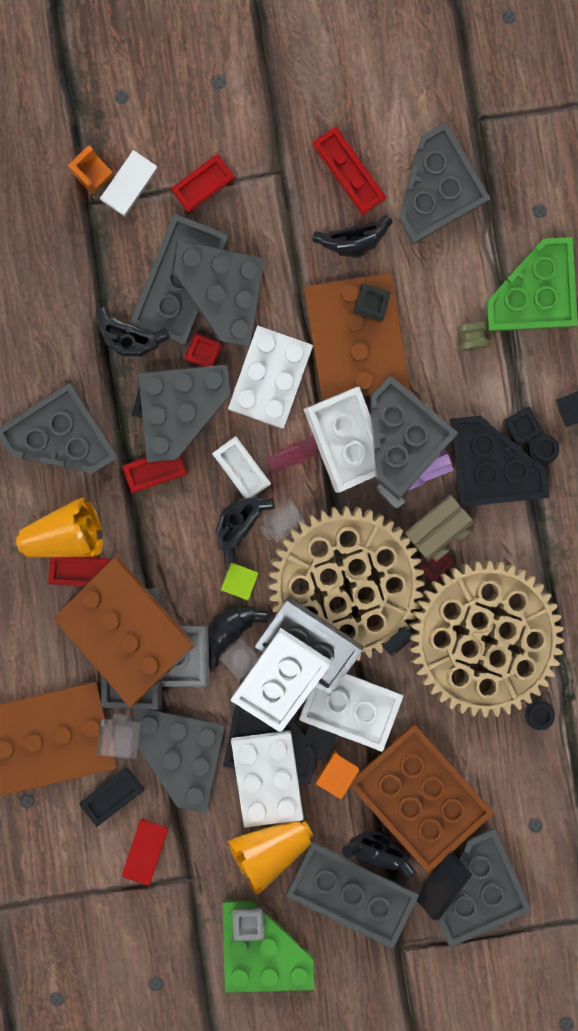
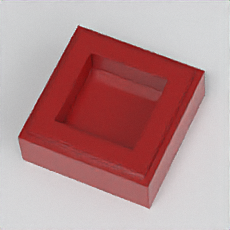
(203, 351)

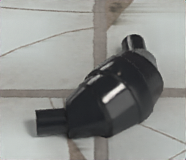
(354, 240)
(128, 338)
(237, 522)
(229, 627)
(380, 852)

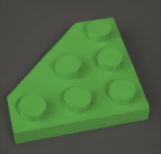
(538, 291)
(264, 964)

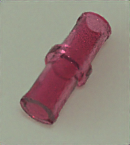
(294, 454)

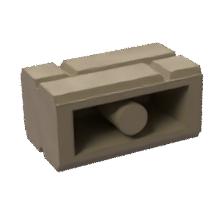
(439, 529)

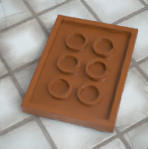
(350, 347)
(124, 632)
(51, 738)
(421, 798)

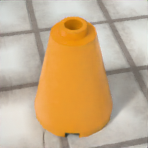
(63, 533)
(269, 851)

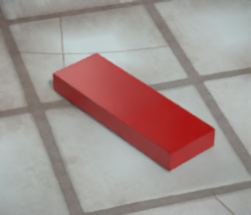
(349, 171)

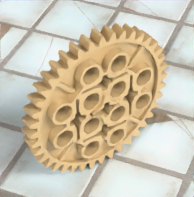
(369, 538)
(531, 616)

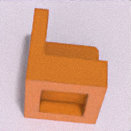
(90, 170)
(336, 775)

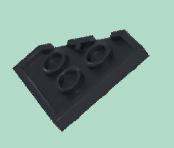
(493, 466)
(247, 724)

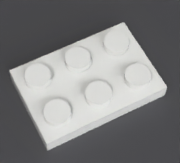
(270, 377)
(344, 438)
(281, 680)
(354, 711)
(267, 778)

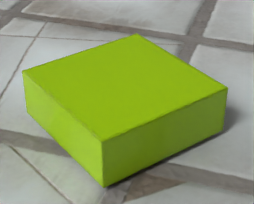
(239, 581)

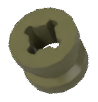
(473, 336)

